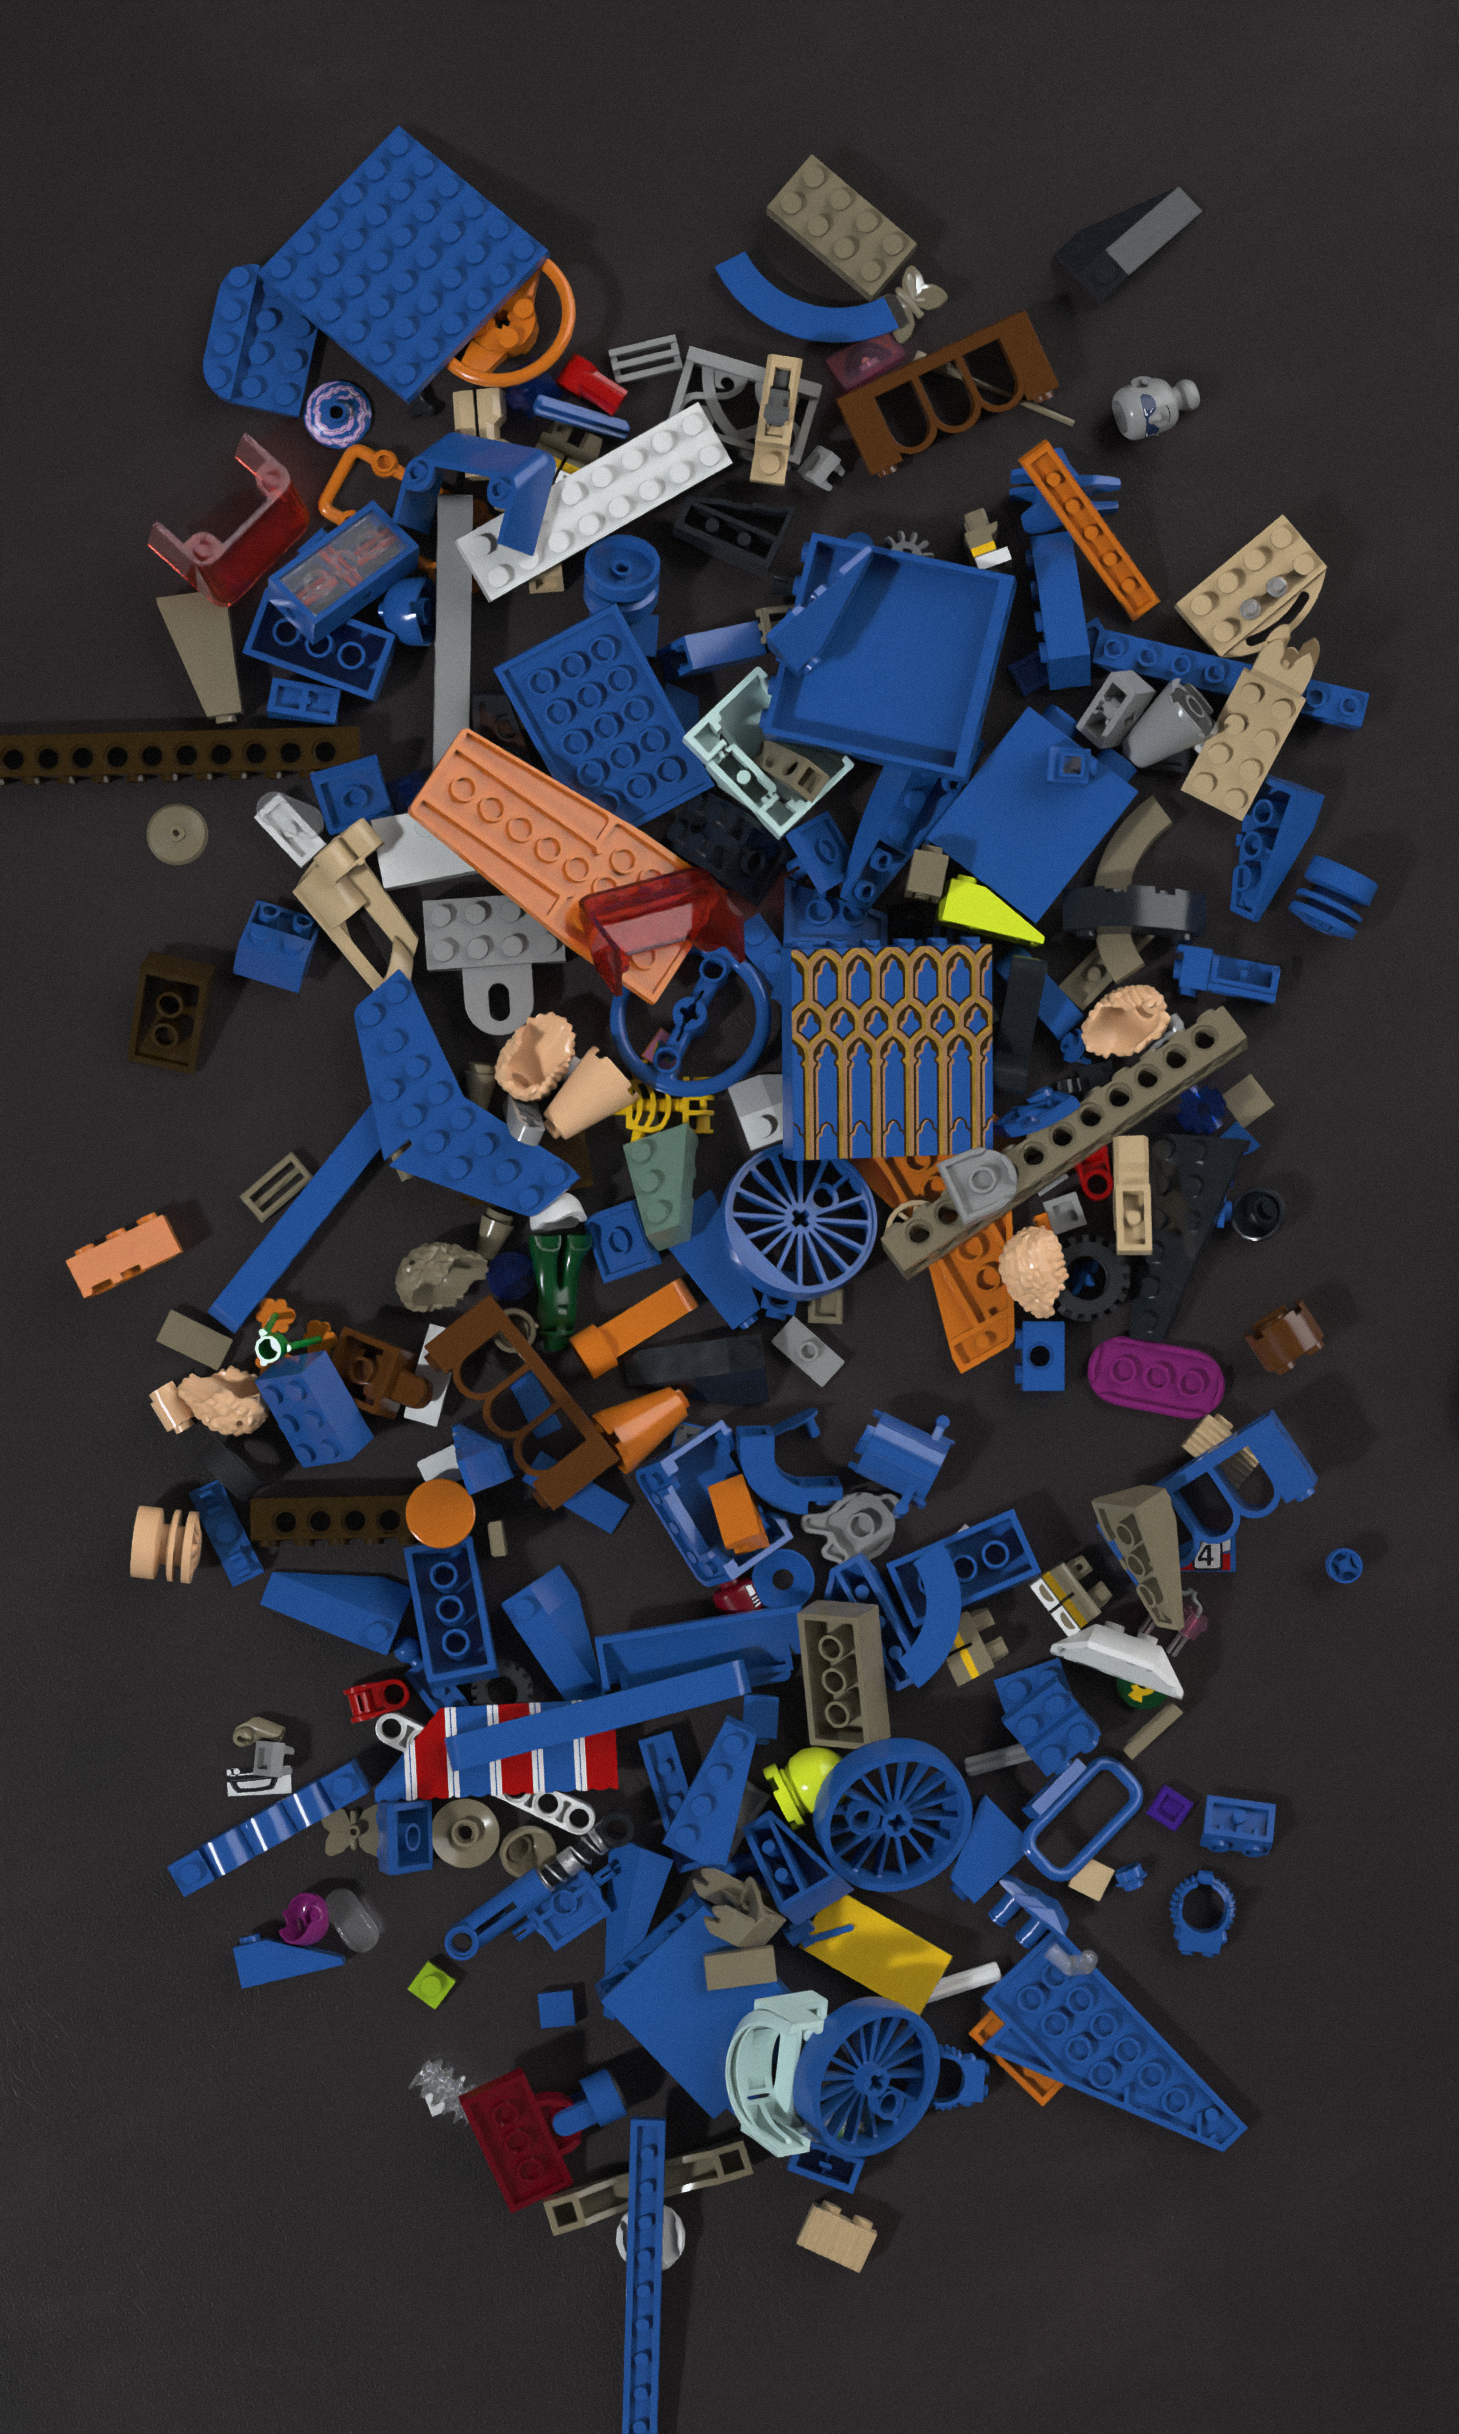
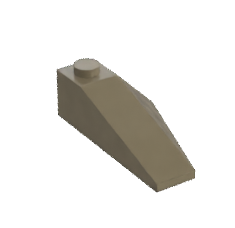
(1147, 1537)

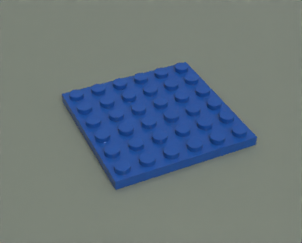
(403, 264)

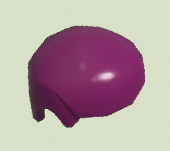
(305, 1919)

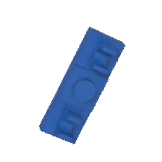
(226, 1532)

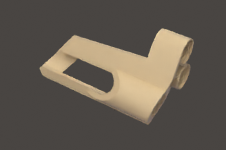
(341, 884)

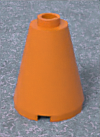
(640, 1424)

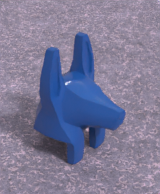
(1040, 516)

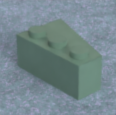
(663, 1183)

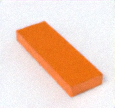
(1037, 2085)

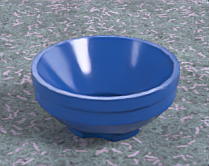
(795, 1563)

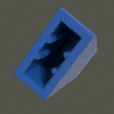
(711, 651)
(988, 1853)

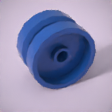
(622, 572)

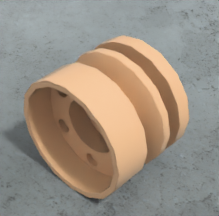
(165, 1544)

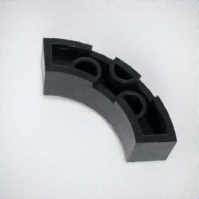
(1138, 911)

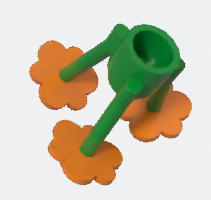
(274, 1346)

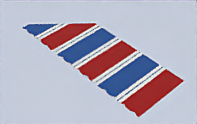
(427, 1772)

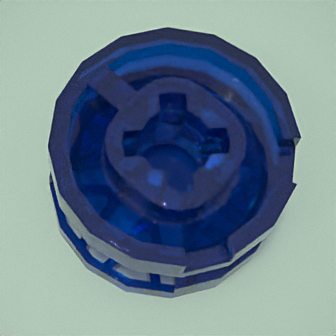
(511, 1276)

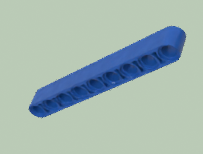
(298, 1224)
(597, 1715)

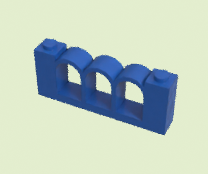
(1277, 1455)
(269, 1827)

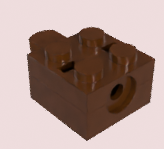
(379, 1374)

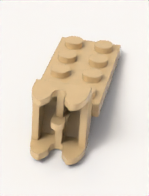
(1253, 725)

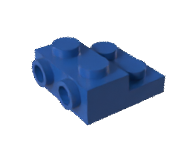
(1052, 1727)

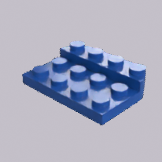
(258, 346)

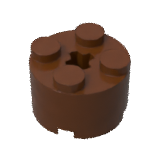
(1284, 1337)

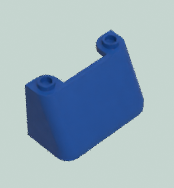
(680, 1496)

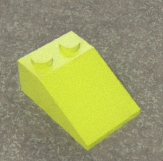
(981, 912)

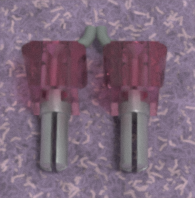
(1193, 1624)

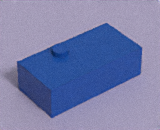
(348, 658)
(986, 1560)
(451, 1614)

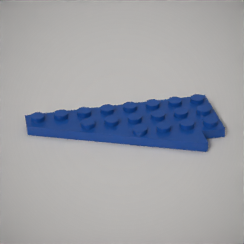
(1101, 2045)

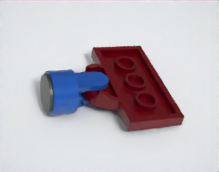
(530, 2132)

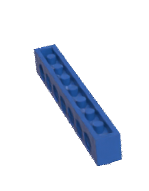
(1217, 676)

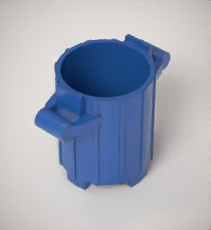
(902, 1458)

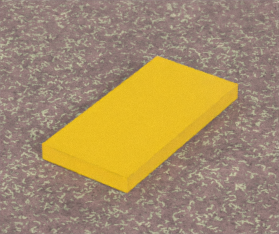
(879, 1953)

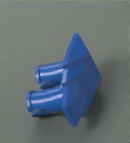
(1045, 1911)

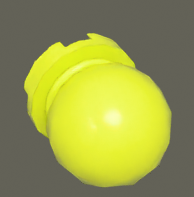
(801, 1781)

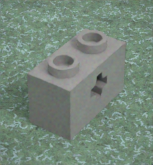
(1115, 709)

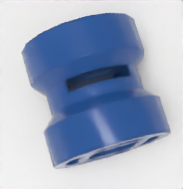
(1349, 1566)

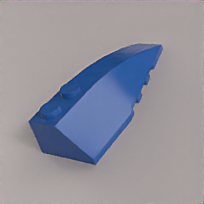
(482, 1458)

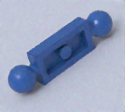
(408, 1650)

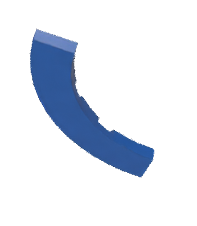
(799, 318)

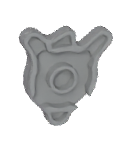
(854, 1525)

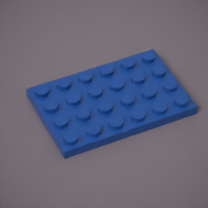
(604, 719)

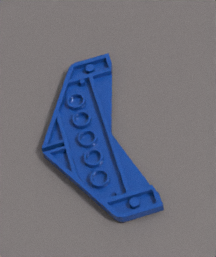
(422, 1103)

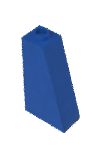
(710, 1268)

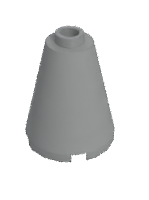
(1169, 725)

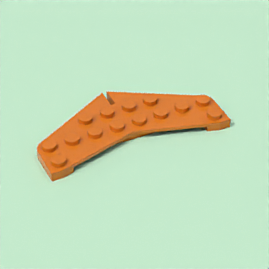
(966, 1280)

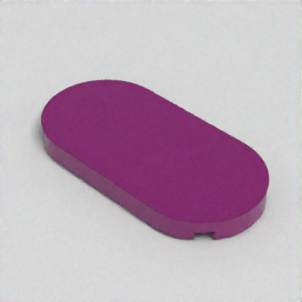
(1155, 1377)

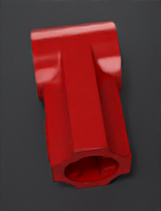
(584, 381)

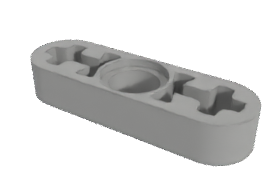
(523, 1120)

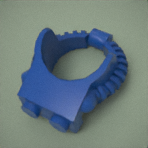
(1201, 1940)
(972, 2084)

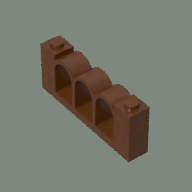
(1023, 353)
(467, 1336)

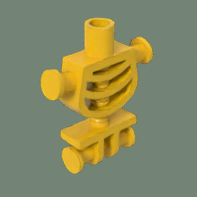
(666, 1105)

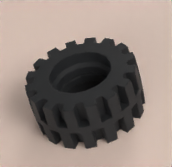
(509, 1669)

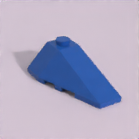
(348, 1606)

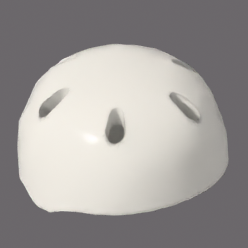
(563, 1213)

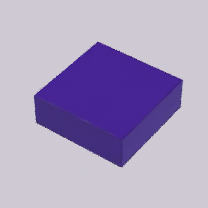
(1169, 1807)

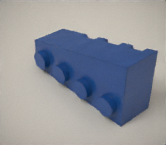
(711, 1806)

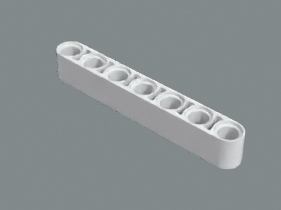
(527, 1802)

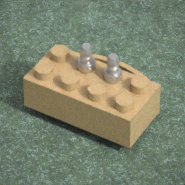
(1254, 590)

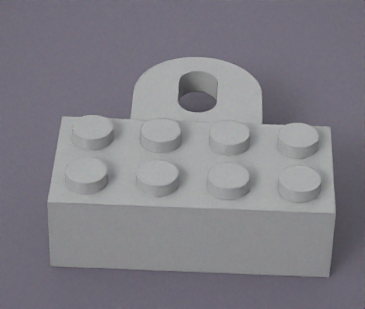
(491, 945)

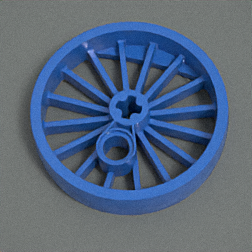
(753, 1264)
(893, 1814)
(866, 2077)

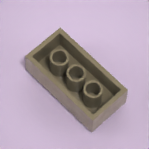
(841, 228)
(843, 1674)

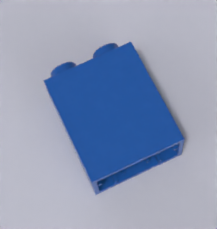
(1028, 834)
(666, 2006)

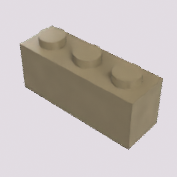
(926, 874)

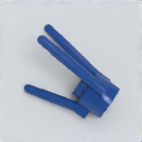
(802, 1932)

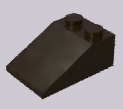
(170, 1012)

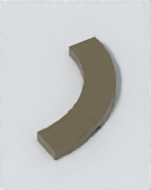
(1117, 871)

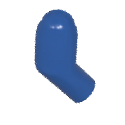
(742, 1863)

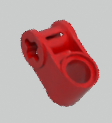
(1099, 1166)
(375, 1698)

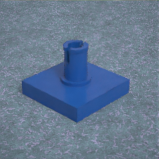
(819, 852)

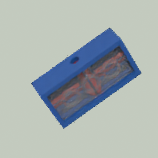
(343, 572)

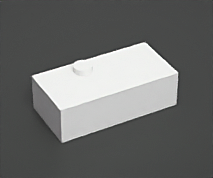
(414, 854)

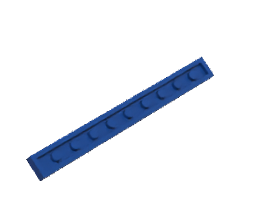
(644, 2275)

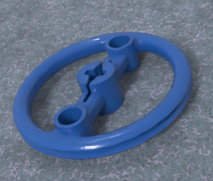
(683, 1032)

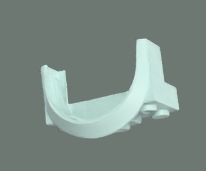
(748, 2068)

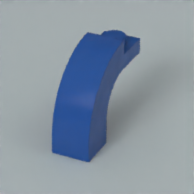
(784, 1491)

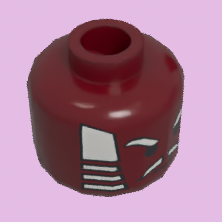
(736, 1596)

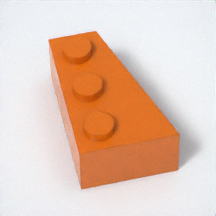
(124, 1255)

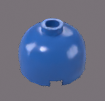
(409, 611)

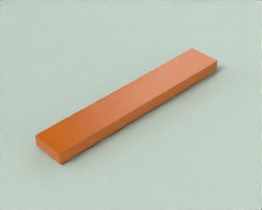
(1089, 530)

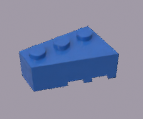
(792, 1870)

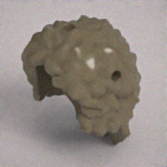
(438, 1276)

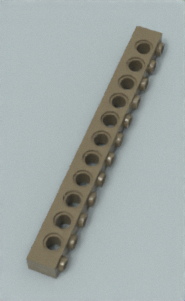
(1086, 1140)

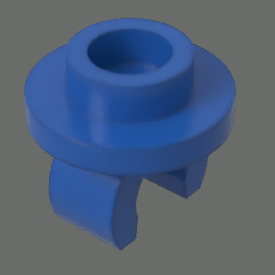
(1073, 1048)

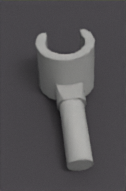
(1174, 1025)

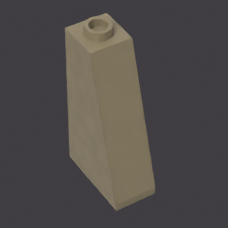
(208, 652)

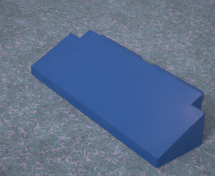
(656, 1653)

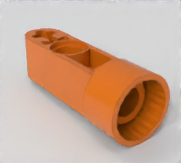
(601, 1346)

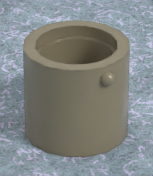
(525, 1324)

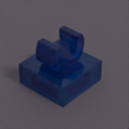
(405, 790)

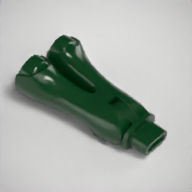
(557, 1269)

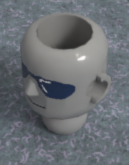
(1152, 406)

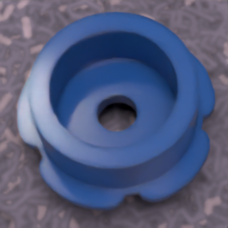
(1130, 1876)

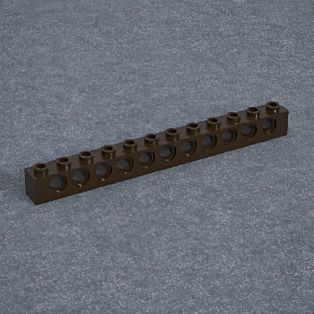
(205, 742)

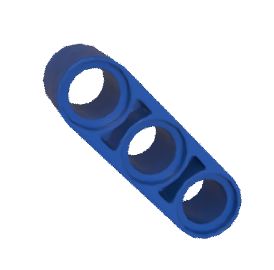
(1055, 1009)

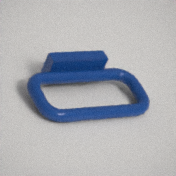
(1055, 1797)

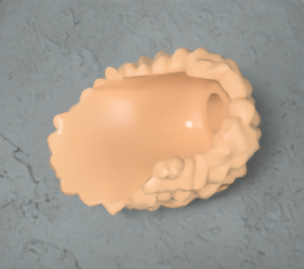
(1125, 1021)
(536, 1057)
(1034, 1270)
(226, 1401)

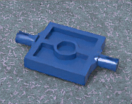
(570, 1910)

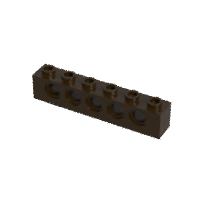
(266, 1511)

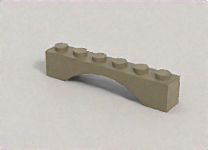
(683, 2173)

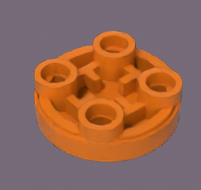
(440, 1513)

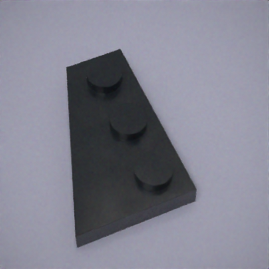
(497, 722)

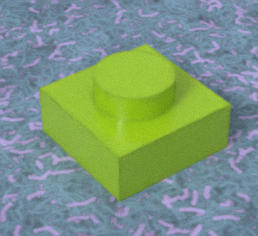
(431, 1984)

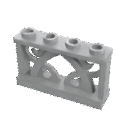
(717, 367)

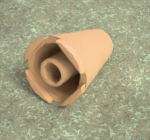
(588, 1096)

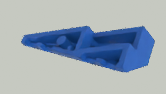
(632, 1898)

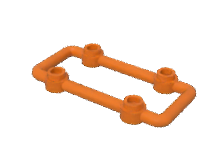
(384, 465)

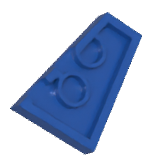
(823, 918)

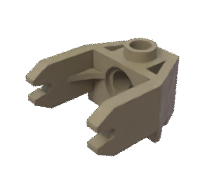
(744, 1909)

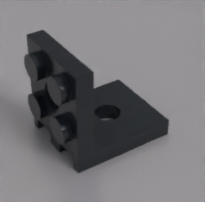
(728, 845)

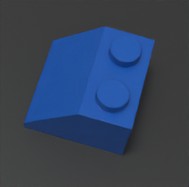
(404, 1836)

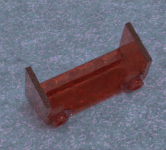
(231, 568)
(658, 914)

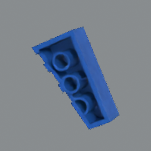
(1060, 610)

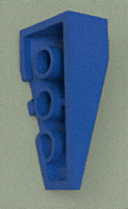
(805, 632)
(1270, 842)
(555, 1630)

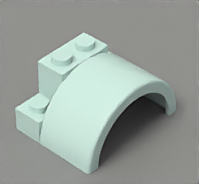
(736, 775)

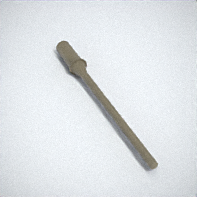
(949, 370)

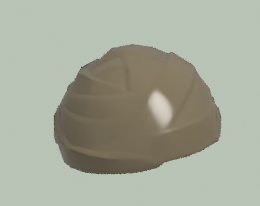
(527, 1849)

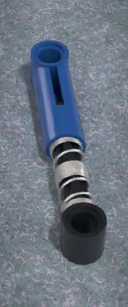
(535, 1887)

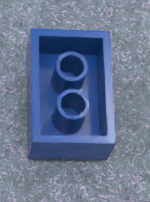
(314, 1409)

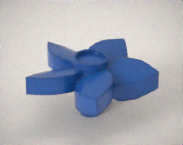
(1082, 1275)

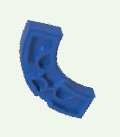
(941, 1616)

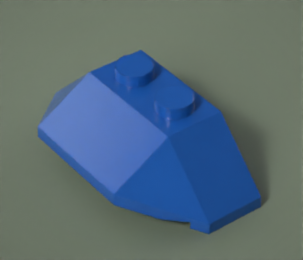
(861, 1582)

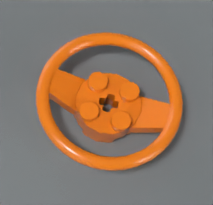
(494, 345)

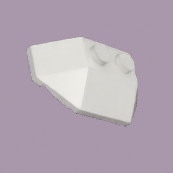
(1122, 1656)

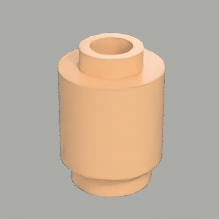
(172, 1408)

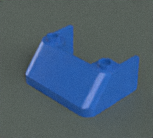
(517, 484)

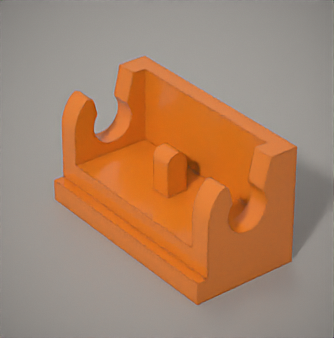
(738, 1515)

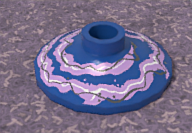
(337, 432)

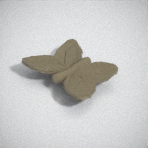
(909, 299)
(351, 1832)

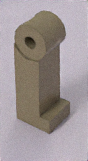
(790, 769)

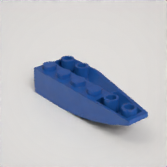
(894, 824)

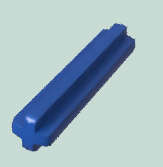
(581, 417)

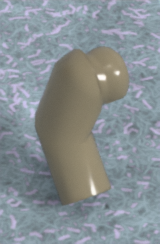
(255, 1729)

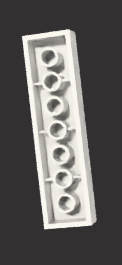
(601, 499)

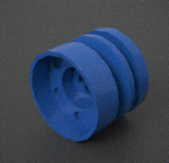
(1333, 897)

